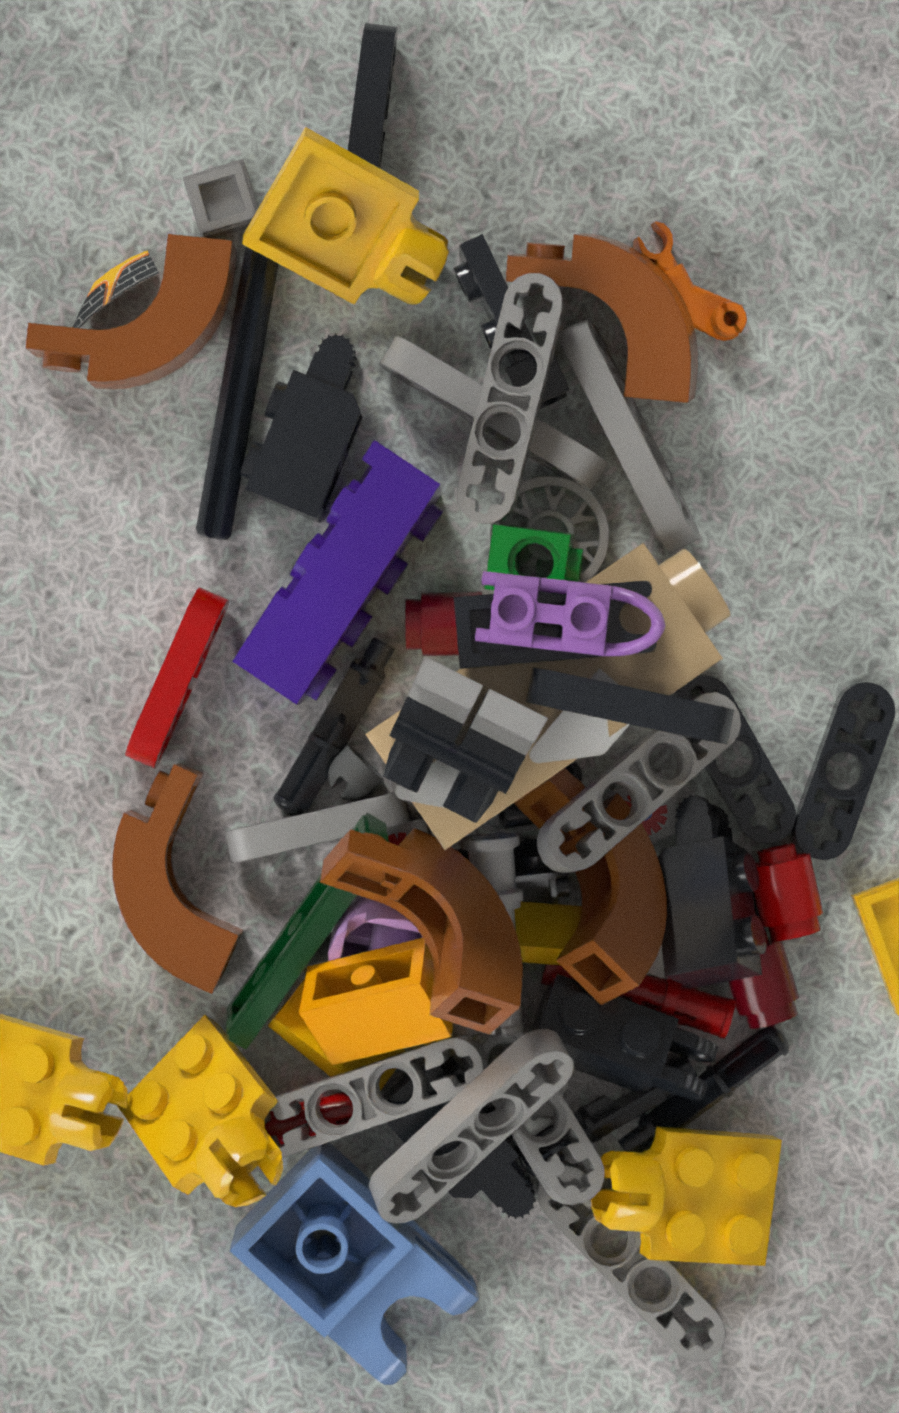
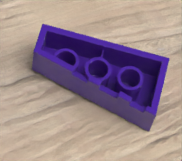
(340, 576)

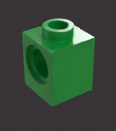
(510, 540)

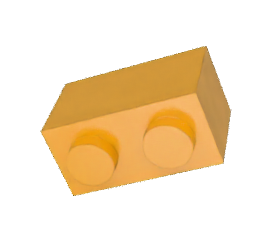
(372, 1002)

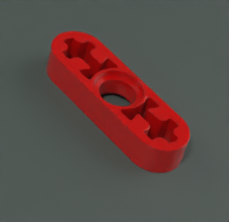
(170, 688)

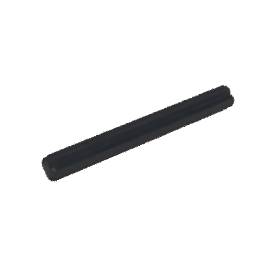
(237, 396)

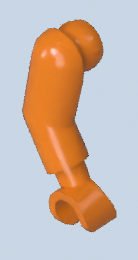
(708, 311)

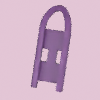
(582, 617)

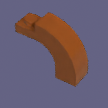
(649, 306)
(165, 336)
(620, 896)
(149, 897)
(452, 908)

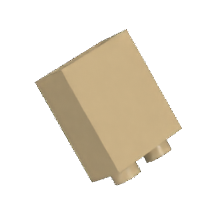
(683, 652)

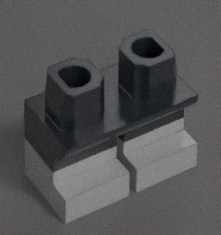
(485, 758)

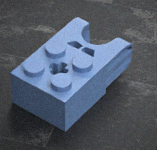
(348, 1280)

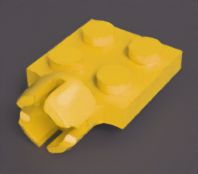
(346, 225)
(52, 1094)
(206, 1117)
(694, 1195)

